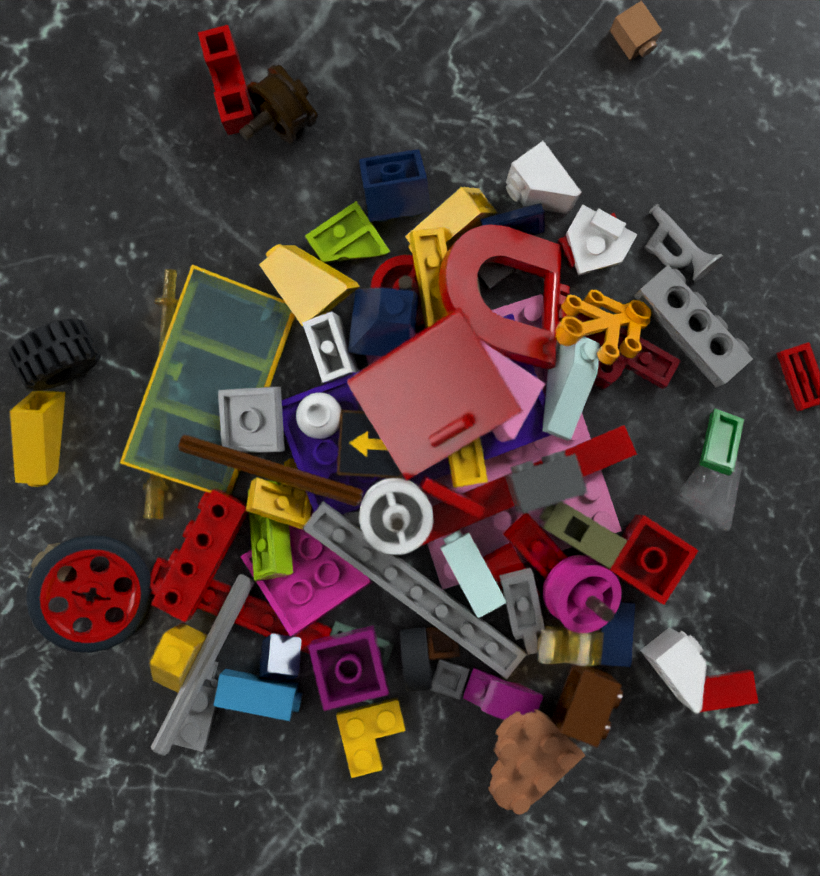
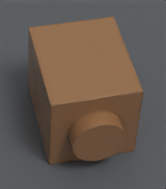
(636, 31)

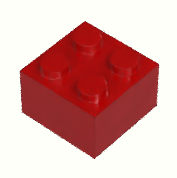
(652, 559)

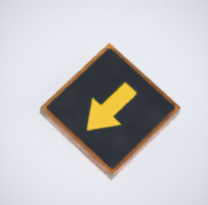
(362, 449)

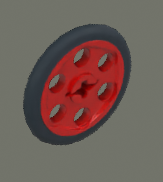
(78, 553)

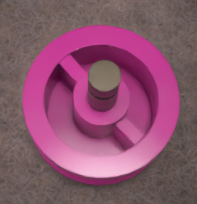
(582, 594)

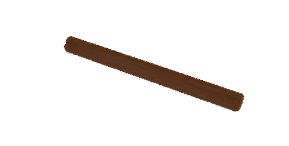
(271, 470)

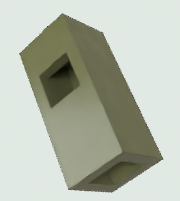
(582, 533)

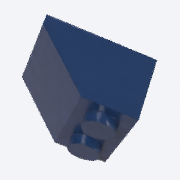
(395, 185)

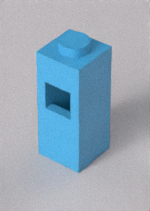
(257, 696)

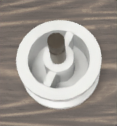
(395, 516)

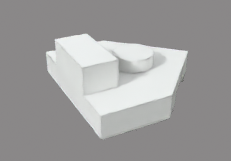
(598, 240)

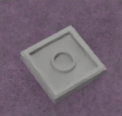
(251, 419)

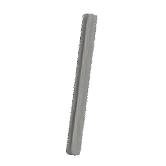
(202, 665)

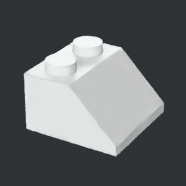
(541, 179)
(679, 665)

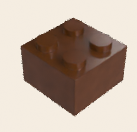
(587, 704)

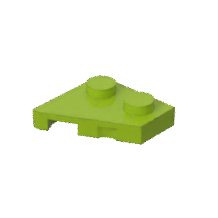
(347, 237)

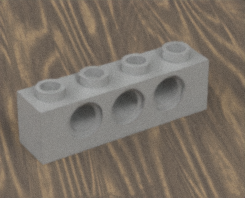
(696, 345)

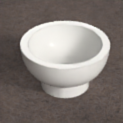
(319, 415)

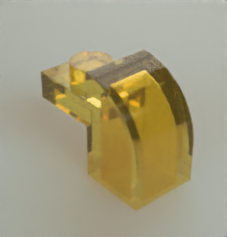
(562, 645)

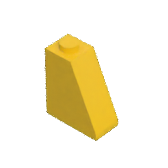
(458, 214)
(306, 282)
(37, 437)
(176, 655)

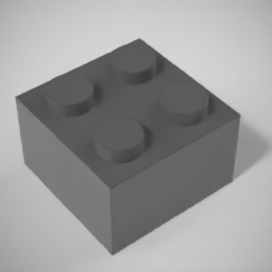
(546, 483)

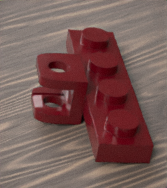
(650, 362)

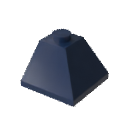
(382, 320)

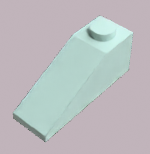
(569, 386)

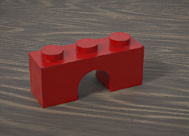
(227, 77)

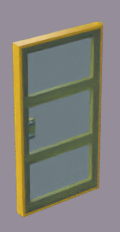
(216, 341)

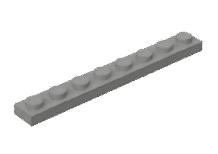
(415, 590)

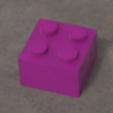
(348, 667)

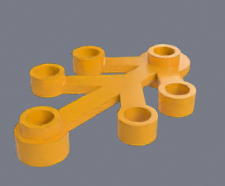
(633, 314)

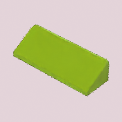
(270, 547)

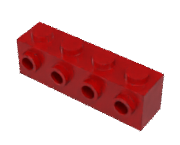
(200, 555)

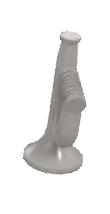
(702, 261)

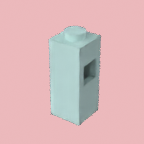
(472, 573)

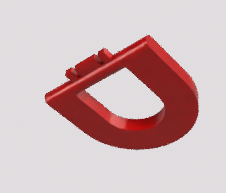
(520, 251)

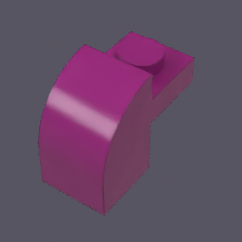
(500, 696)

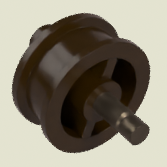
(280, 105)

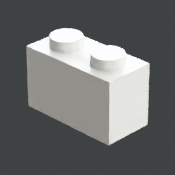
(330, 347)

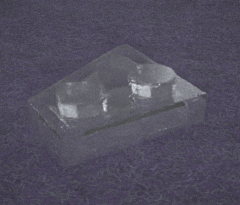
(713, 494)

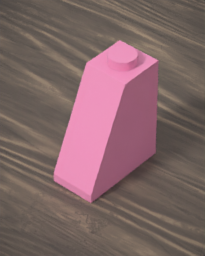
(524, 388)

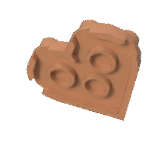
(530, 760)

